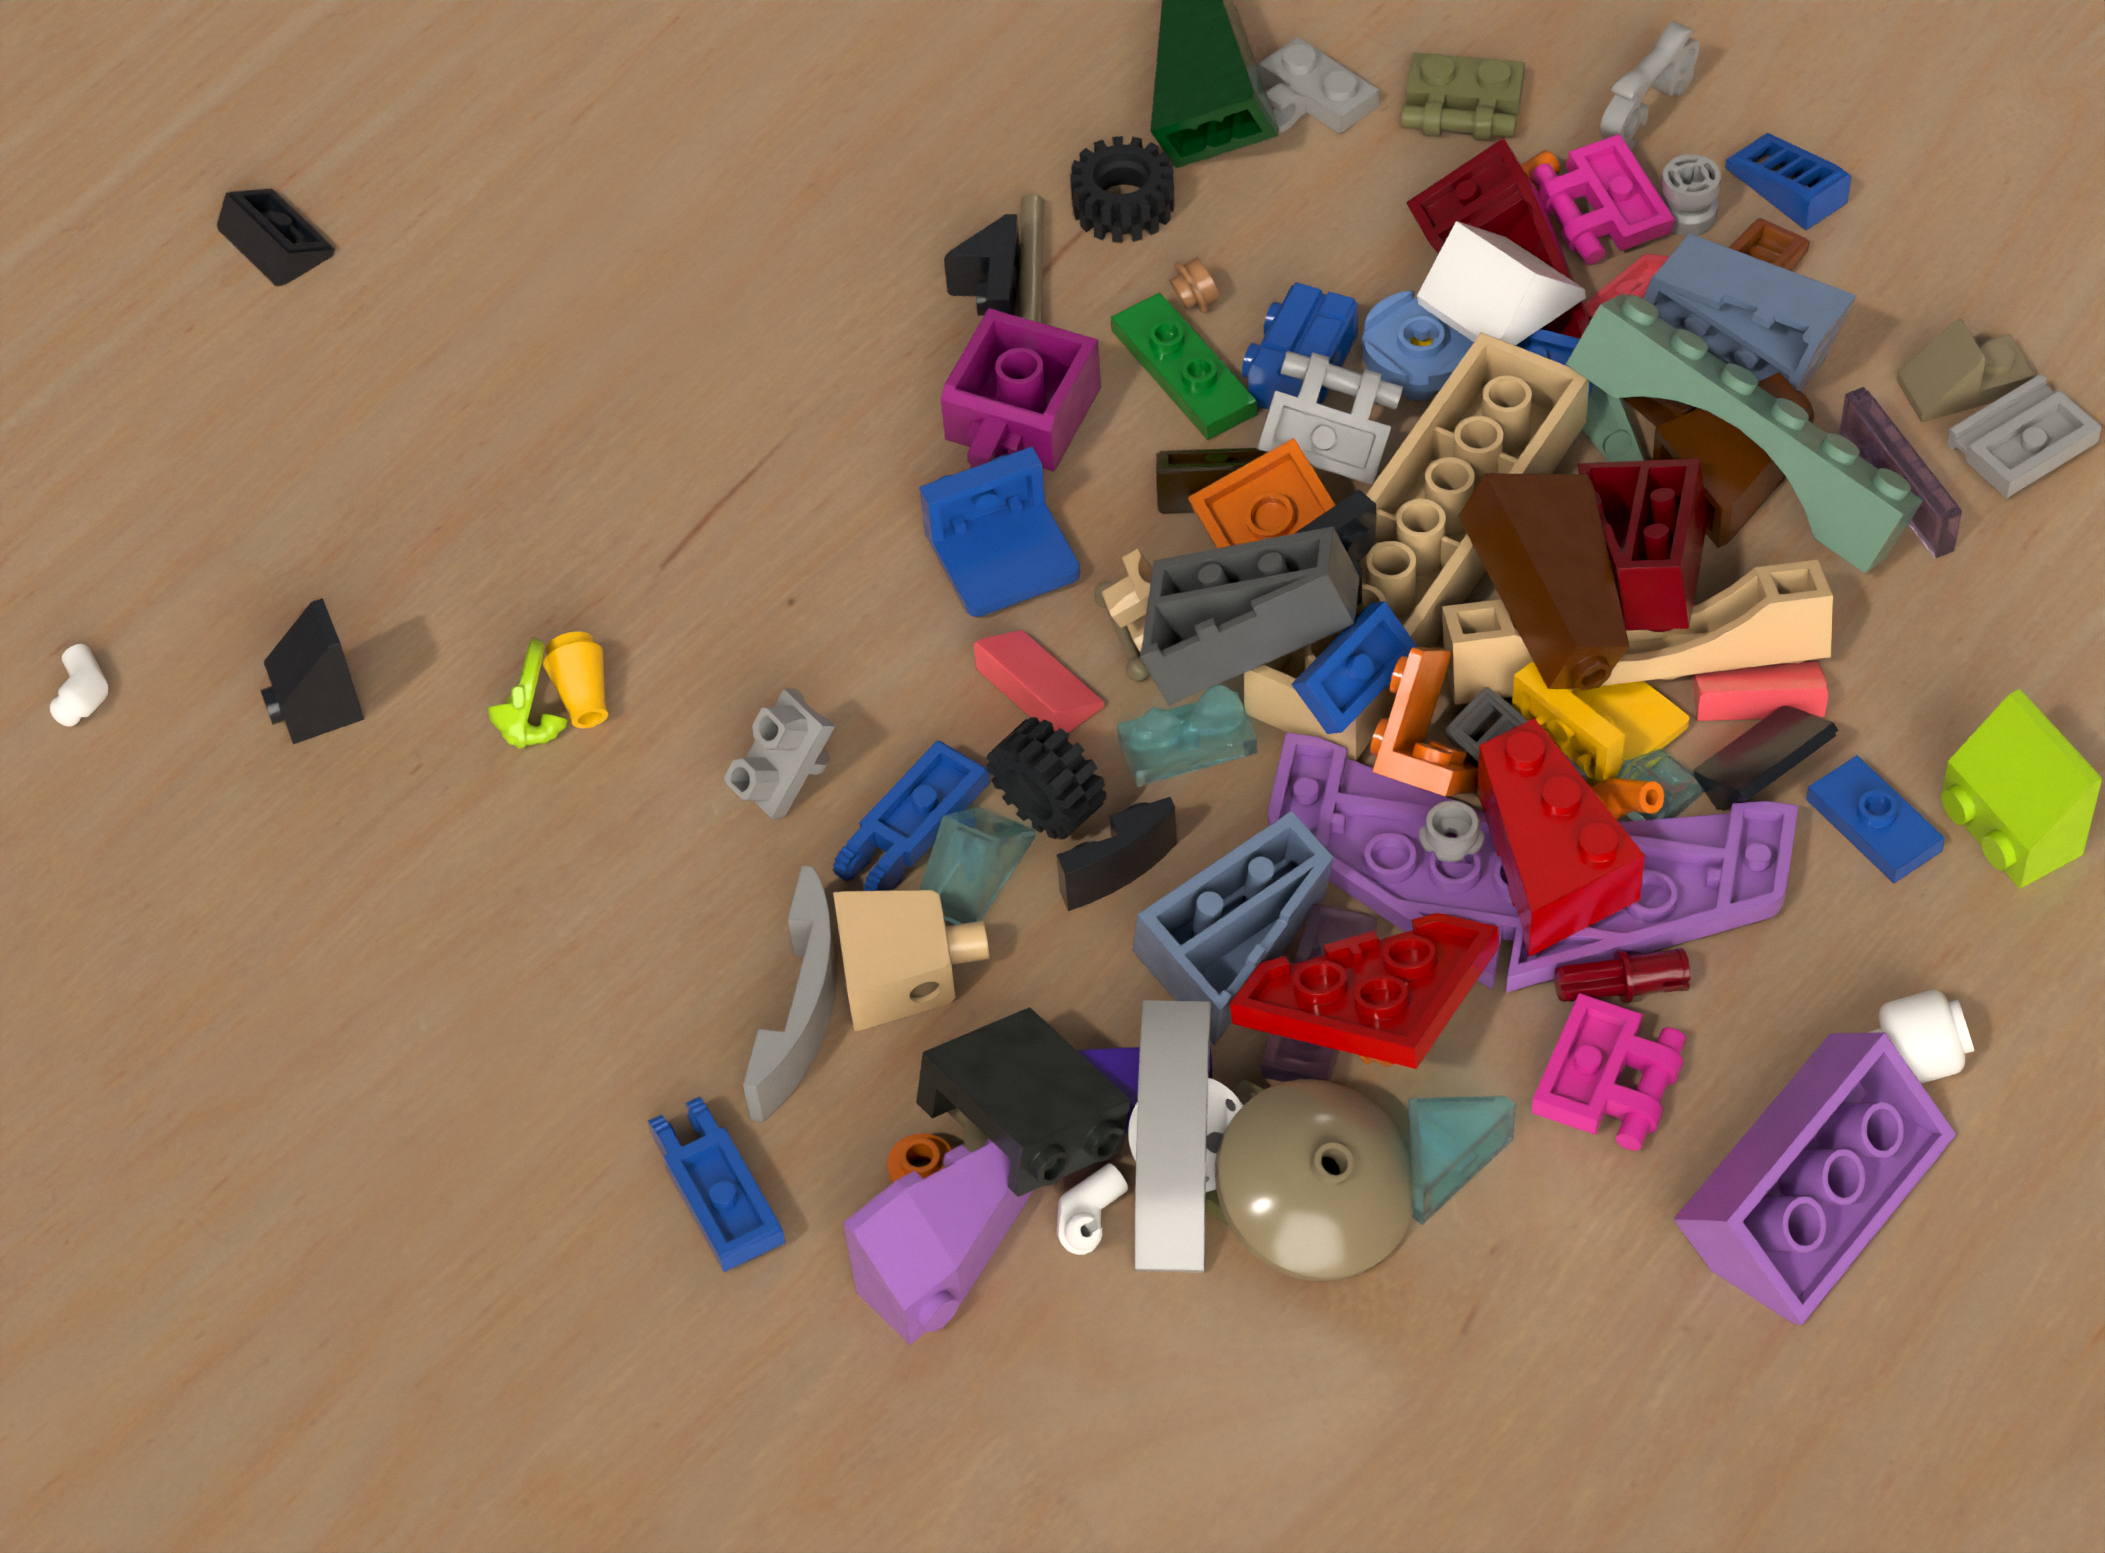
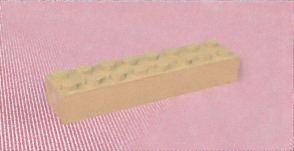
(1491, 416)

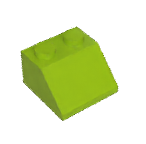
(2022, 791)

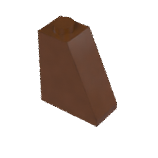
(1734, 467)

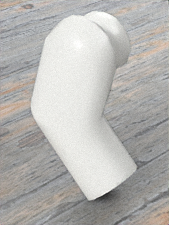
(83, 689)
(1081, 1209)

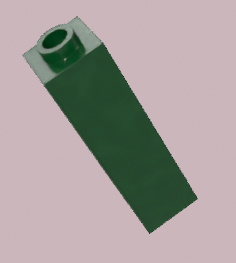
(1207, 83)

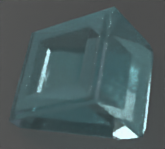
(1677, 783)

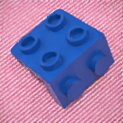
(997, 533)

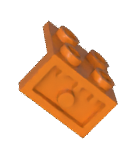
(1401, 738)

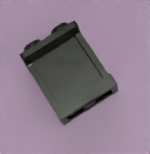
(1027, 1097)

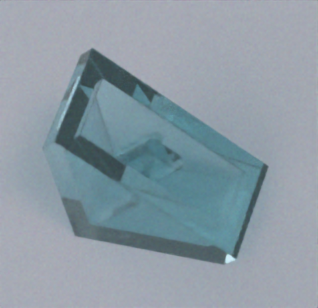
(973, 861)
(1452, 1143)

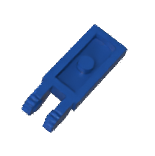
(911, 815)
(718, 1188)

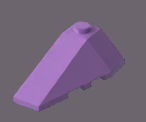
(931, 1237)

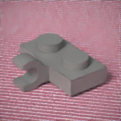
(1313, 83)

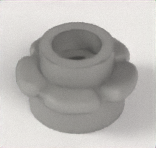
(1456, 819)

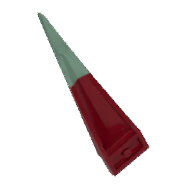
(1500, 198)

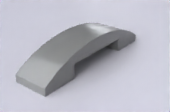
(783, 1058)
(1172, 1136)

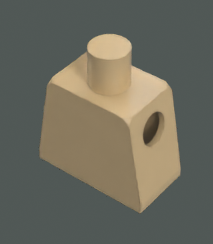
(901, 953)

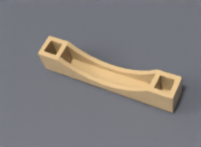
(1759, 621)

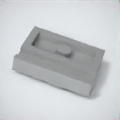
(2024, 436)

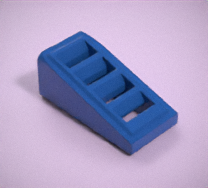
(1805, 206)

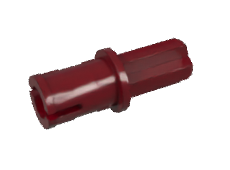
(1625, 976)

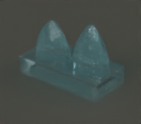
(1187, 736)

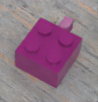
(1020, 389)

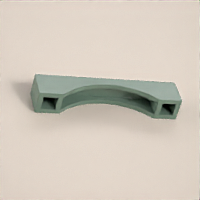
(1845, 498)

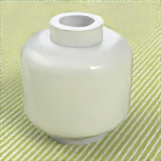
(1927, 1033)

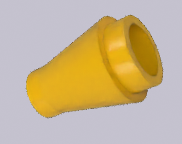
(577, 674)

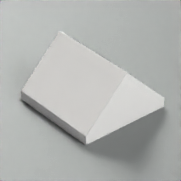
(1494, 287)

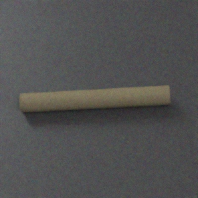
(1031, 258)

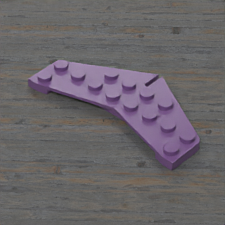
(1695, 881)

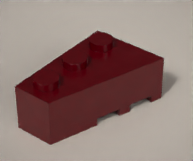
(1653, 535)

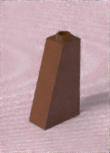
(1551, 571)

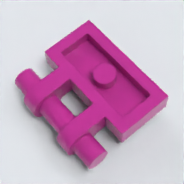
(1617, 191)
(1588, 1063)

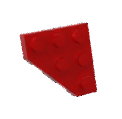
(1370, 993)

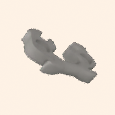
(1665, 69)

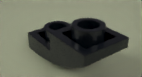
(1137, 843)

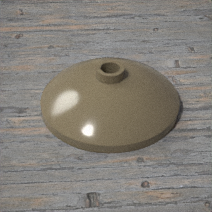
(1285, 1200)

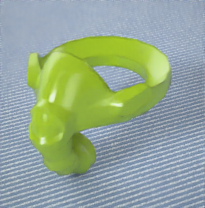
(513, 716)

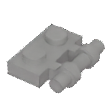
(1328, 437)

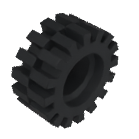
(1122, 166)
(1046, 778)

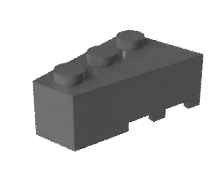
(1244, 607)

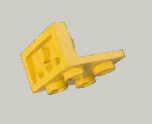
(1600, 724)

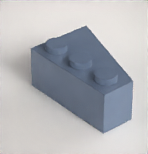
(1749, 309)
(1233, 916)

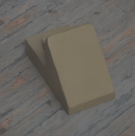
(1962, 374)

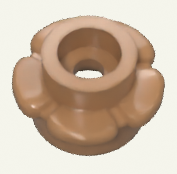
(1194, 285)

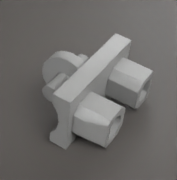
(782, 756)

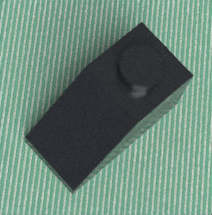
(310, 678)

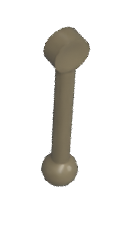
(1135, 668)

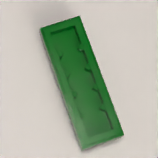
(1184, 366)

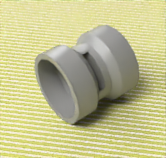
(1691, 193)

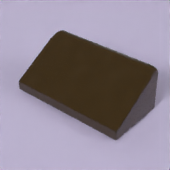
(1189, 471)

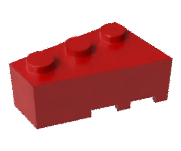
(1555, 838)

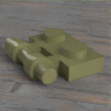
(1463, 95)

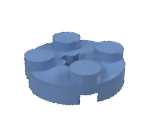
(1390, 351)

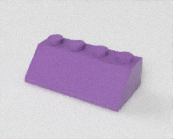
(1817, 1174)

